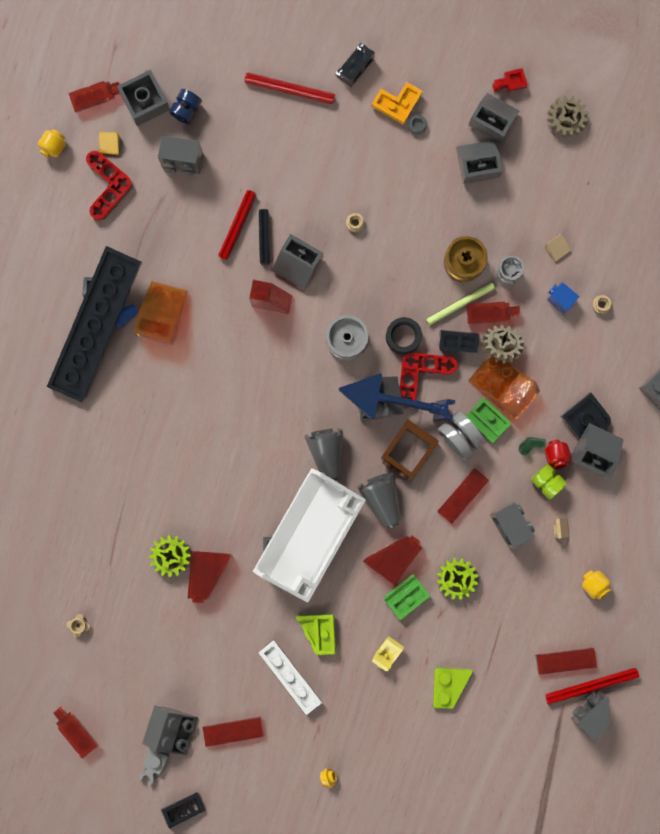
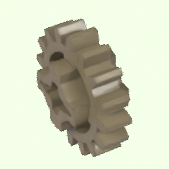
(567, 108)
(493, 344)

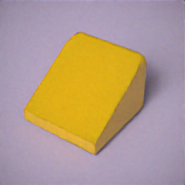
(109, 143)

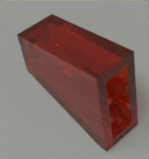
(269, 297)
(394, 558)
(205, 573)

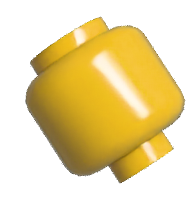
(51, 143)
(596, 584)

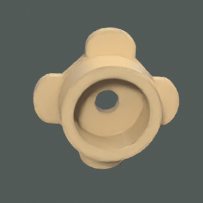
(73, 625)

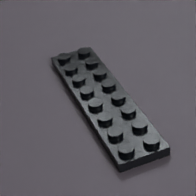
(94, 324)

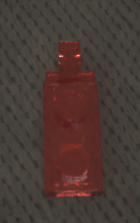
(93, 95)
(490, 312)
(75, 732)

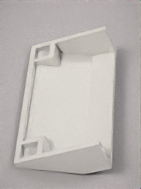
(309, 535)

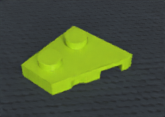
(320, 632)
(449, 686)

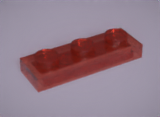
(462, 495)
(566, 661)
(233, 731)

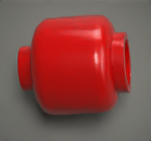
(557, 454)

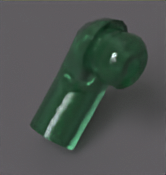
(529, 443)

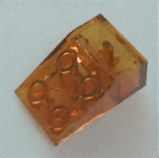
(160, 313)
(505, 386)

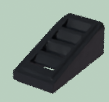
(200, 808)

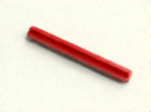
(289, 88)
(591, 686)

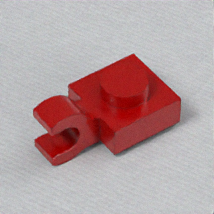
(513, 80)

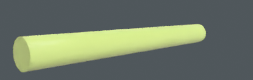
(461, 303)

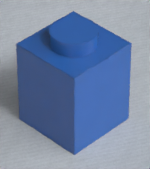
(562, 297)

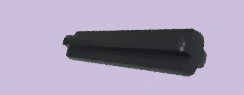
(264, 241)

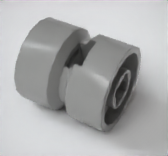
(510, 270)

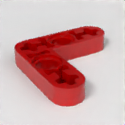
(112, 180)
(414, 370)

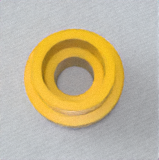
(328, 777)

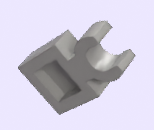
(153, 763)

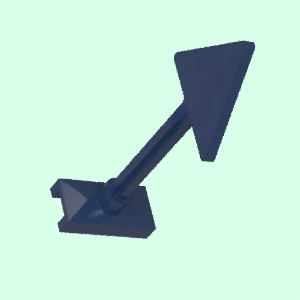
(366, 395)

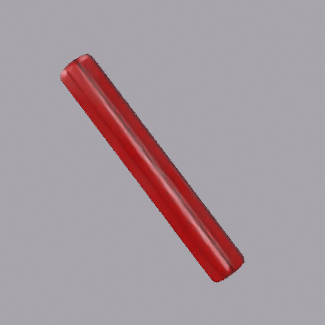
(237, 225)

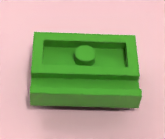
(488, 420)
(406, 596)

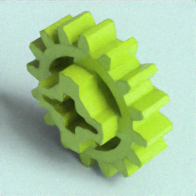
(165, 567)
(449, 583)

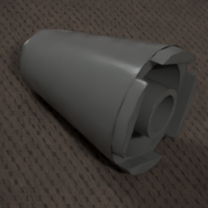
(327, 451)
(382, 499)

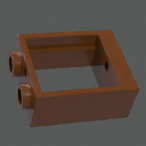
(419, 433)

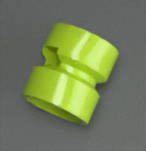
(548, 481)

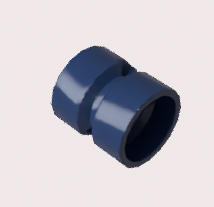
(187, 100)

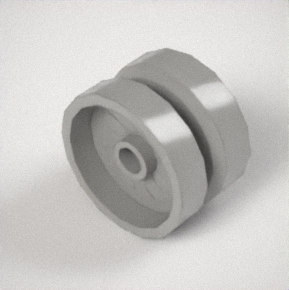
(348, 326)
(461, 435)

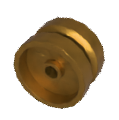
(467, 248)

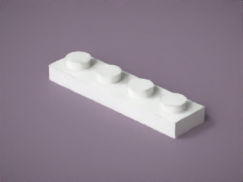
(290, 677)

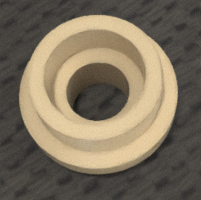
(355, 216)
(606, 300)

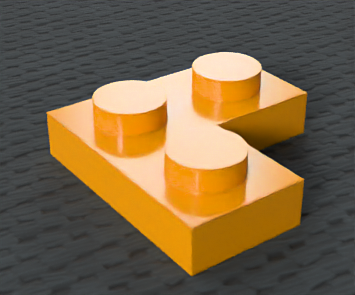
(397, 107)

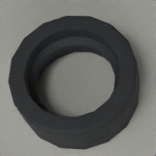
(403, 321)

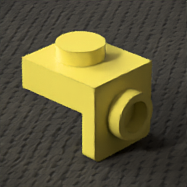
(387, 654)

